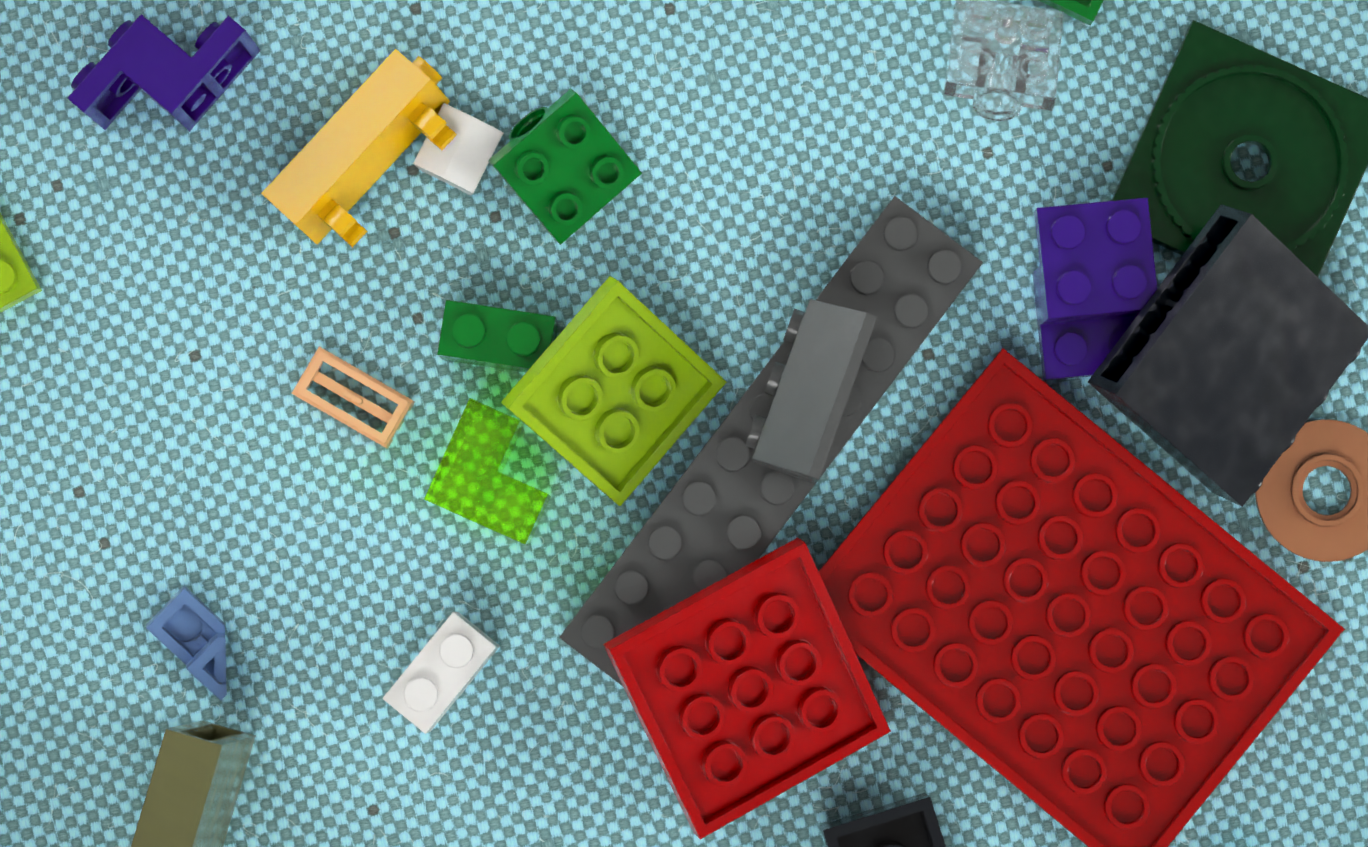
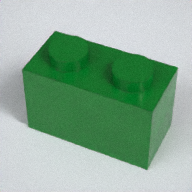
(494, 336)

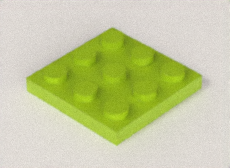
(614, 391)

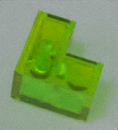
(473, 480)

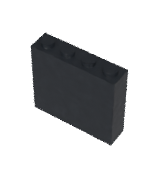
(1231, 355)

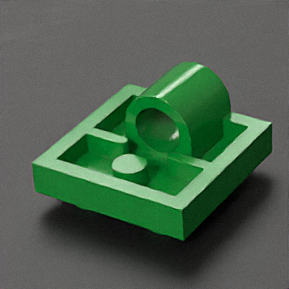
(564, 165)

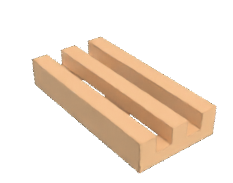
(393, 420)

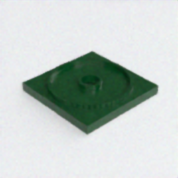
(1235, 95)

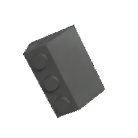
(810, 389)

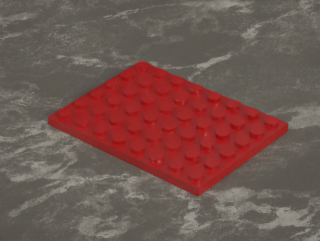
(1071, 613)

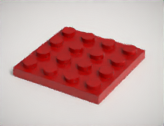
(747, 687)

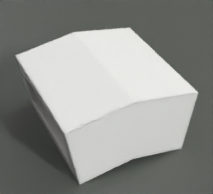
(466, 156)

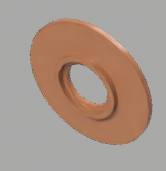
(1282, 500)

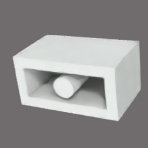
(441, 672)

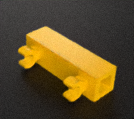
(359, 147)

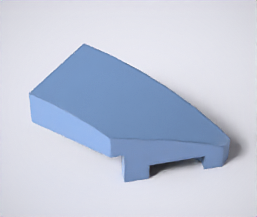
(194, 637)

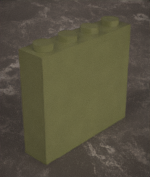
(194, 786)

